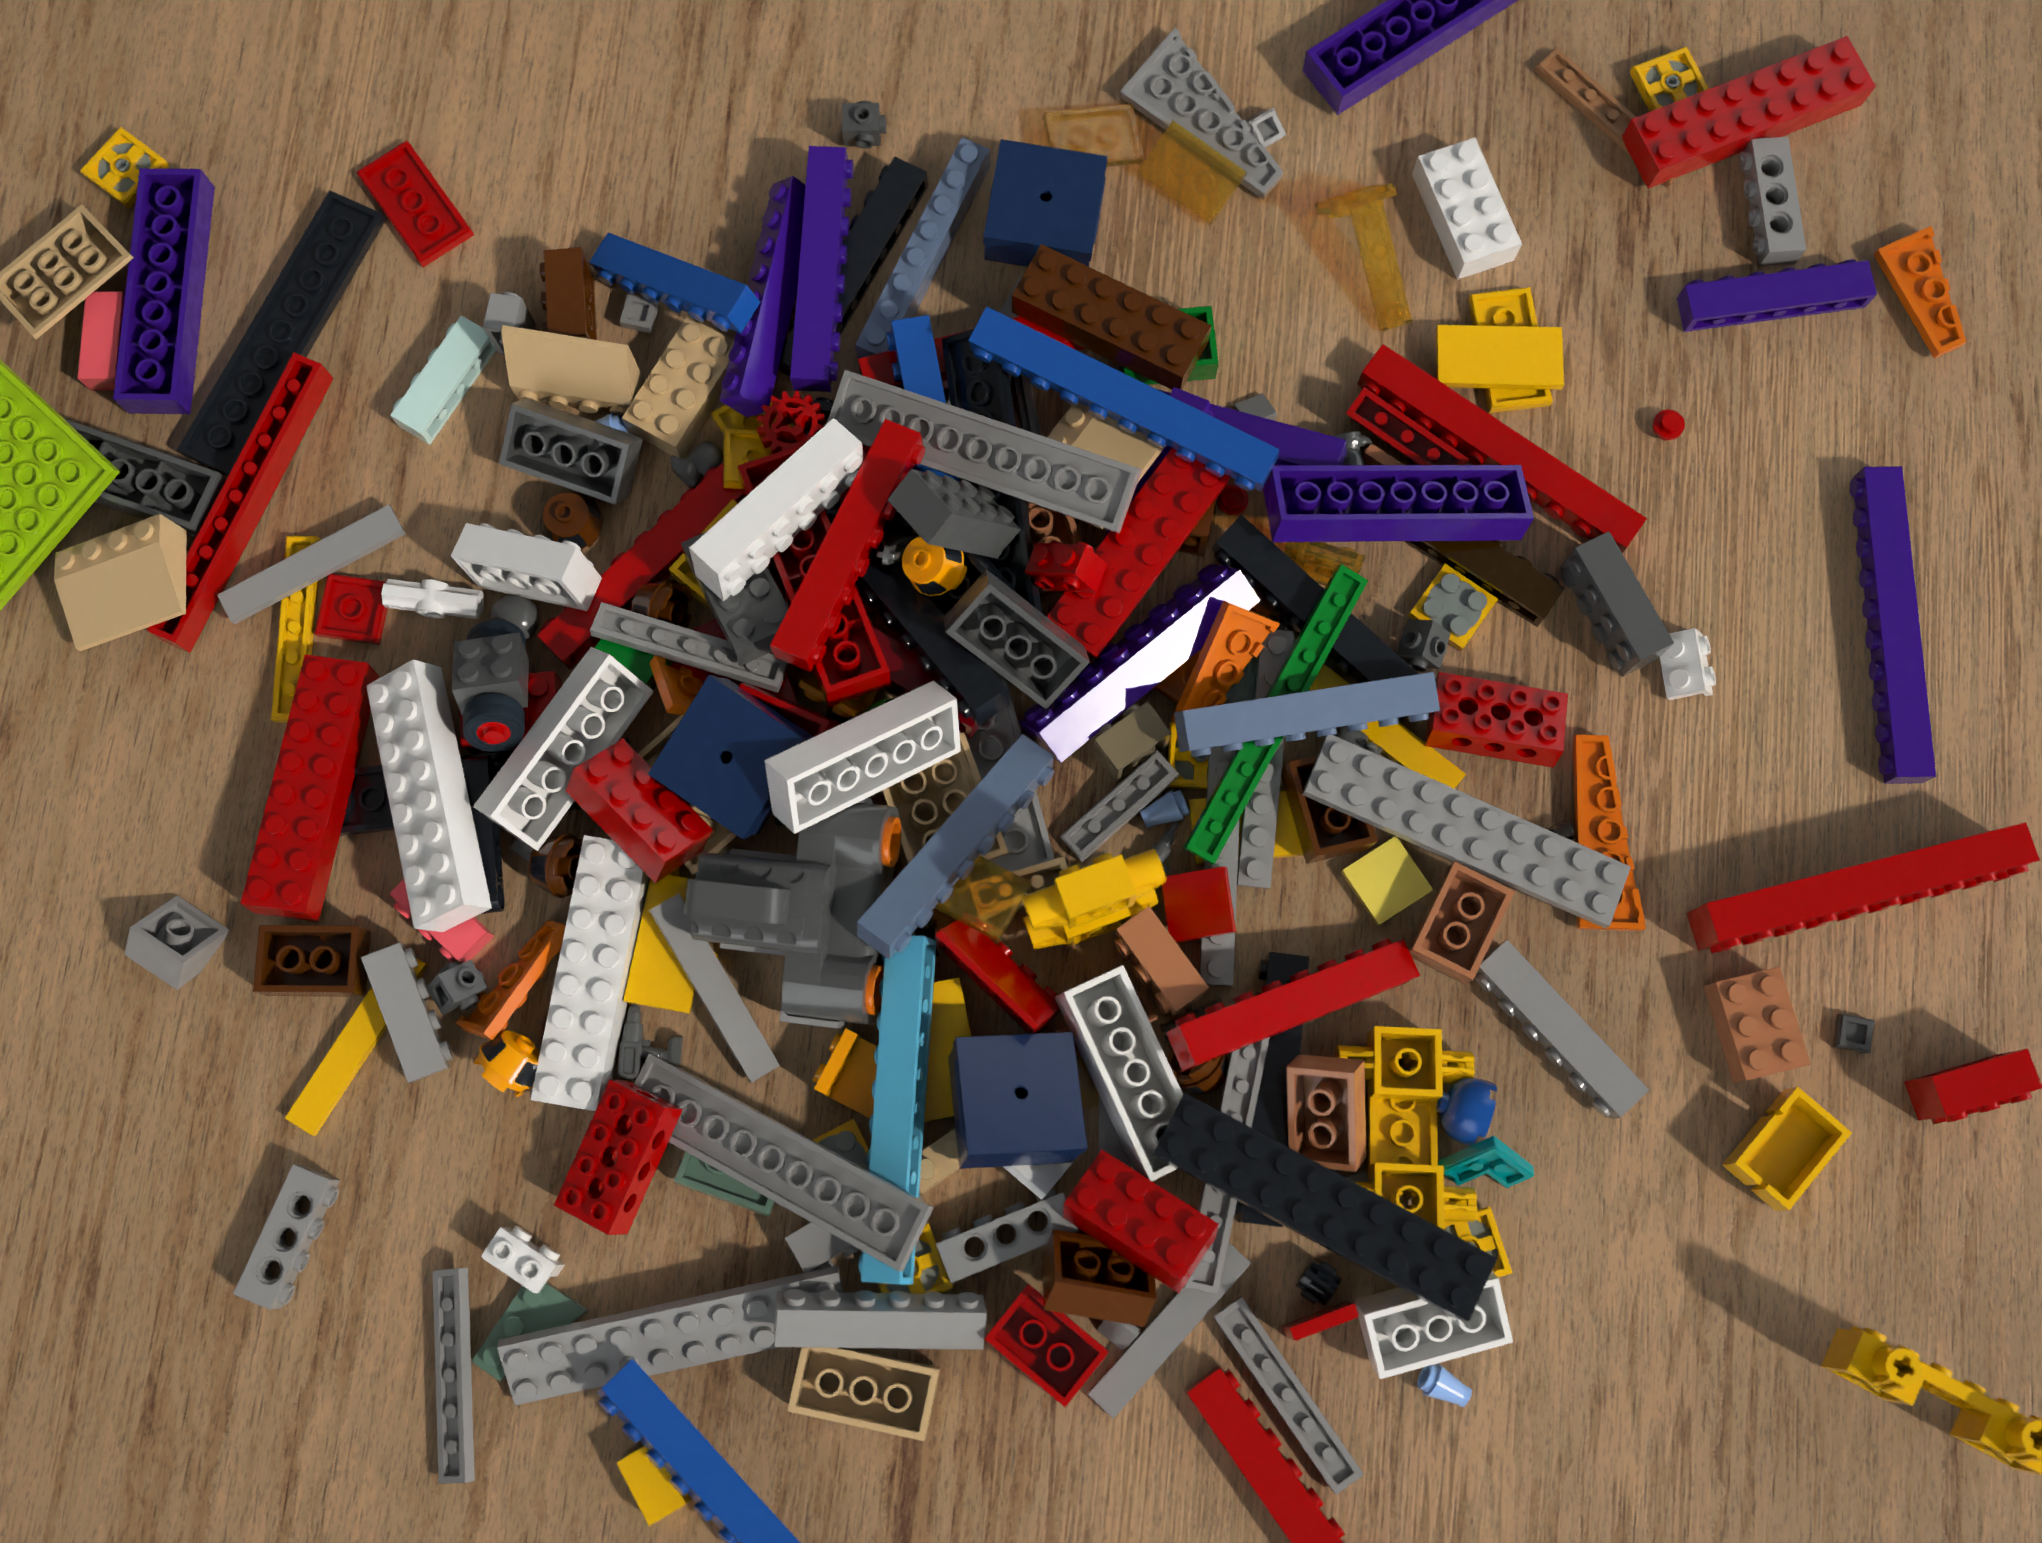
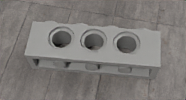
(1774, 158)
(960, 1264)
(256, 1280)

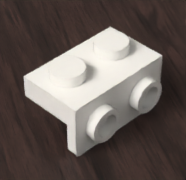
(1686, 665)
(522, 1259)

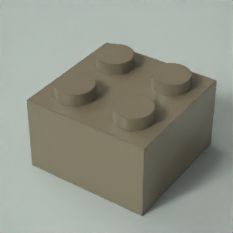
(1130, 741)

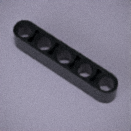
(478, 775)

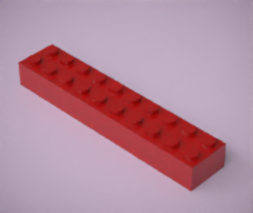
(1863, 888)

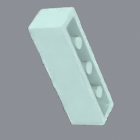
(444, 380)

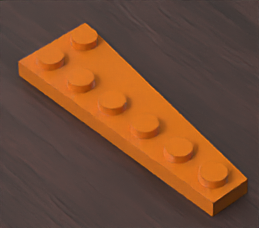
(1601, 823)

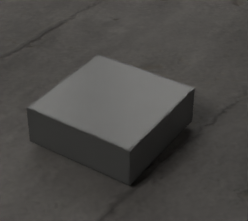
(1853, 1033)

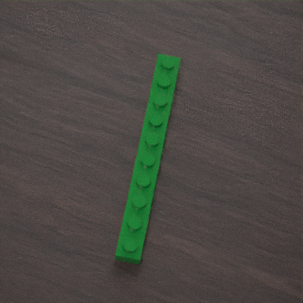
(1294, 677)

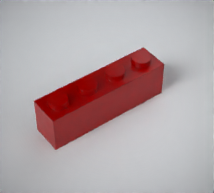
(1402, 432)

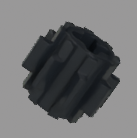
(1318, 1282)

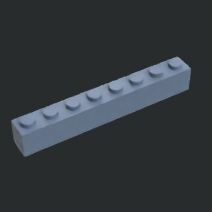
(927, 245)
(1305, 712)
(955, 847)

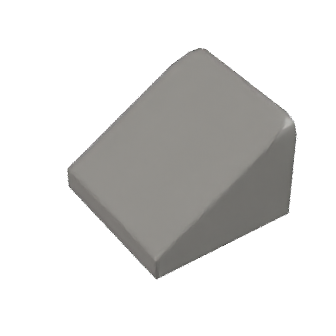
(1266, 127)
(1257, 406)
(1118, 1333)

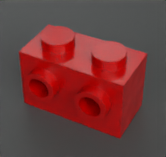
(1066, 567)

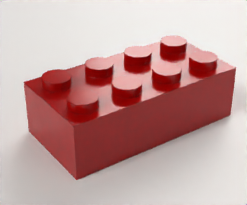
(638, 811)
(1140, 1221)

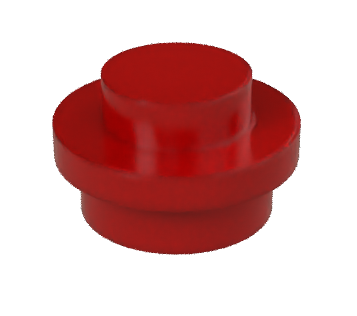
(1668, 424)
(1233, 500)

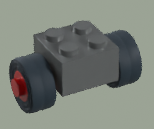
(492, 684)

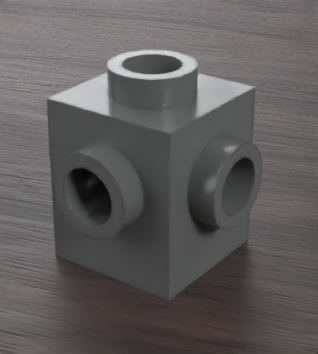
(862, 124)
(1423, 644)
(457, 987)

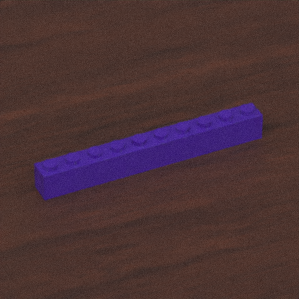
(1892, 626)

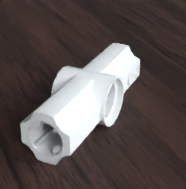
(433, 598)

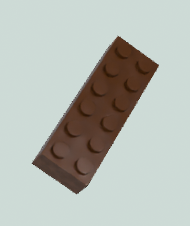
(1110, 318)

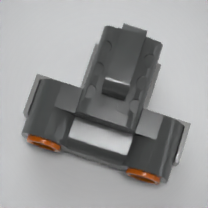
(806, 911)

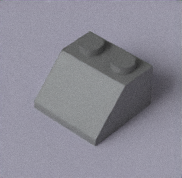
(175, 941)

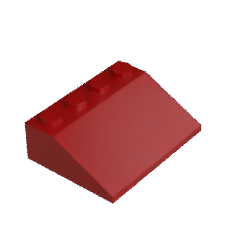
(999, 976)

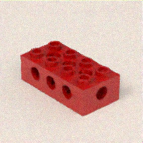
(1498, 720)
(618, 1157)

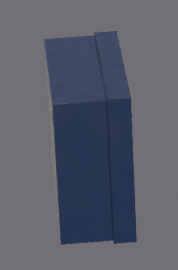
(1043, 199)
(721, 755)
(1016, 1100)

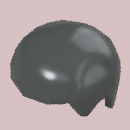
(517, 611)

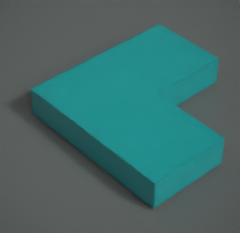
(1489, 1158)

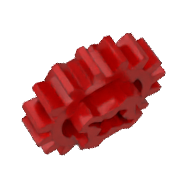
(789, 410)

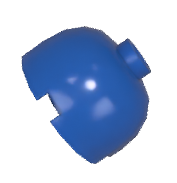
(1467, 1110)

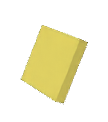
(1386, 880)

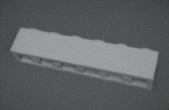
(1560, 1030)
(879, 1320)

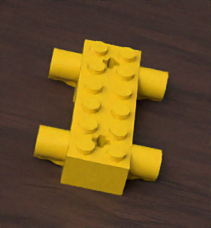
(1092, 899)
(1405, 1119)
(1899, 1374)

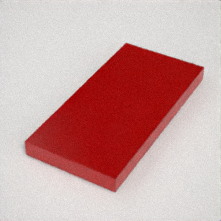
(415, 203)

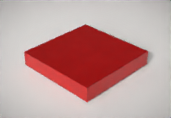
(352, 610)
(1199, 904)
(1320, 1320)

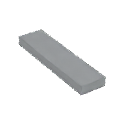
(1119, 805)

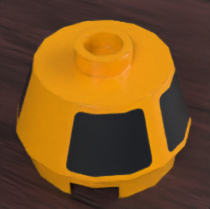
(933, 568)
(509, 1062)

